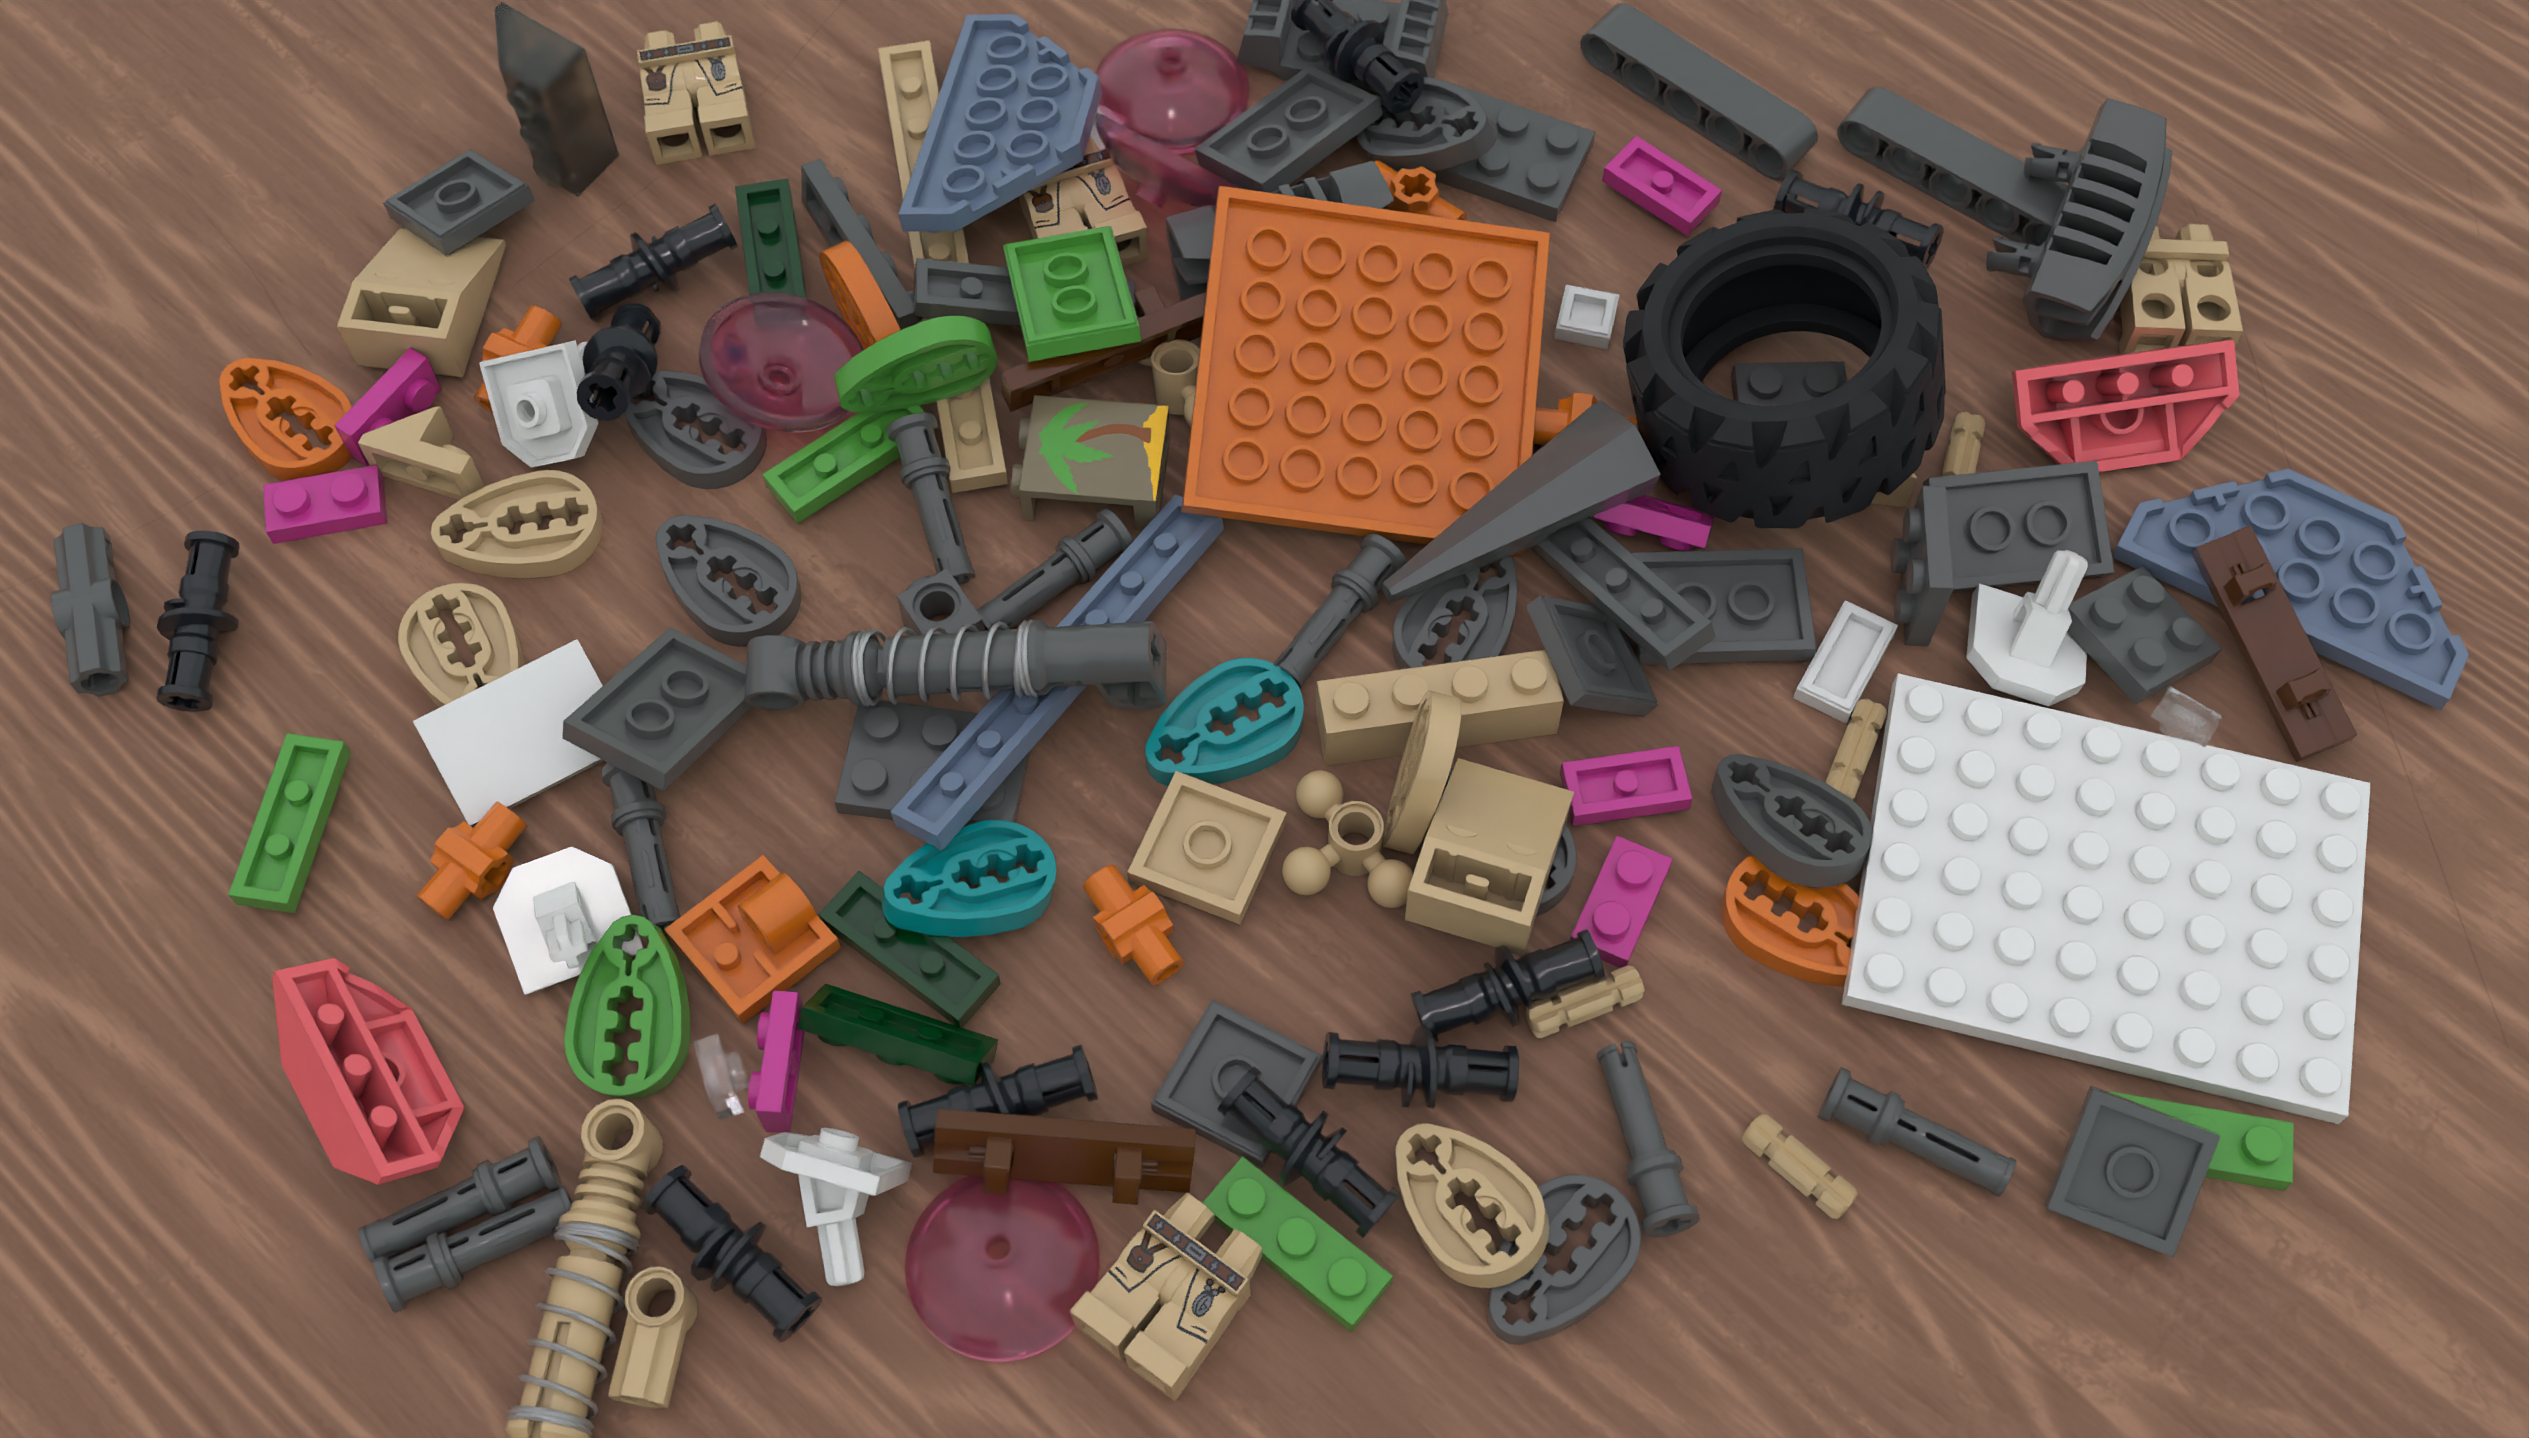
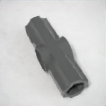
(90, 610)

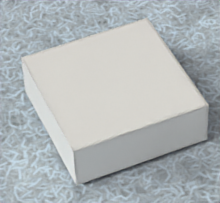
(1586, 317)

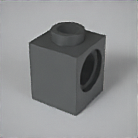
(936, 596)

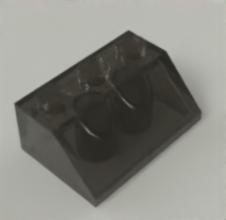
(554, 101)

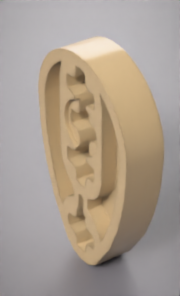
(533, 552)
(430, 648)
(1422, 771)
(1449, 1229)

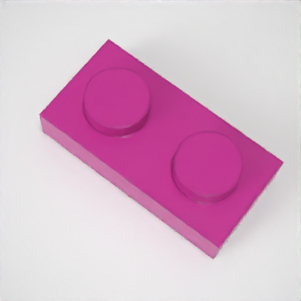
(1661, 185)
(399, 393)
(324, 504)
(1676, 524)
(1626, 785)
(1623, 899)
(775, 1087)

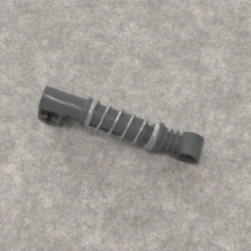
(1118, 658)

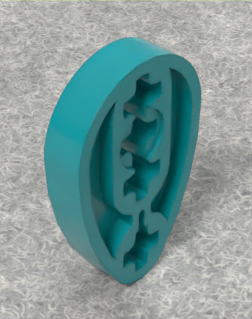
(1213, 697)
(953, 907)

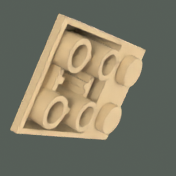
(420, 302)
(1488, 856)

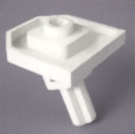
(538, 403)
(2024, 640)
(557, 914)
(835, 1190)

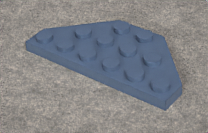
(1000, 126)
(2336, 564)

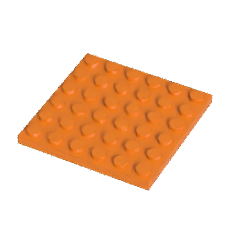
(1362, 365)

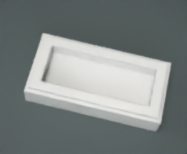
(1845, 661)

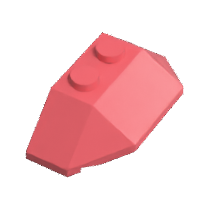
(2127, 405)
(363, 1072)

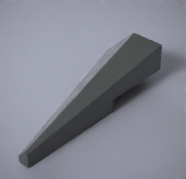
(1575, 475)

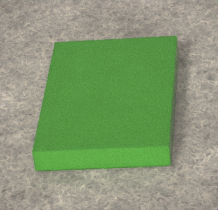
(1071, 293)

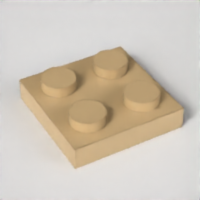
(1207, 847)

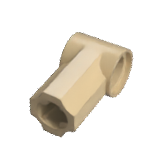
(652, 1345)

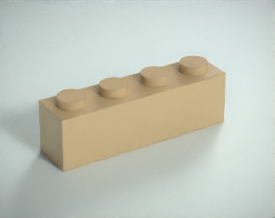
(1498, 696)

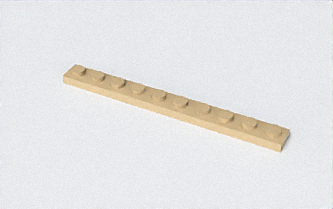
(969, 418)

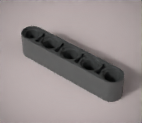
(1699, 91)
(1951, 166)

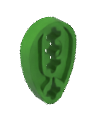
(918, 365)
(594, 1018)

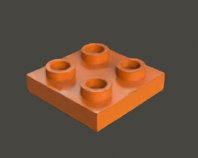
(753, 938)

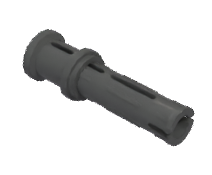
(926, 476)
(1074, 561)
(1352, 592)
(639, 821)
(1887, 1119)
(1652, 1165)
(488, 1190)
(446, 1258)

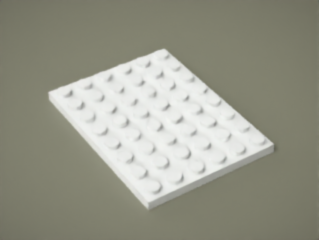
(2113, 898)

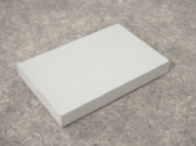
(508, 733)

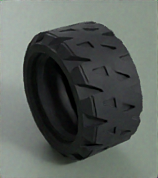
(1769, 279)

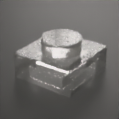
(2186, 718)
(722, 1076)

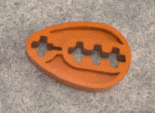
(857, 294)
(272, 439)
(1775, 940)

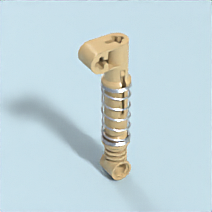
(587, 1282)

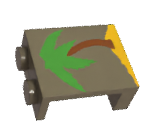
(1093, 455)

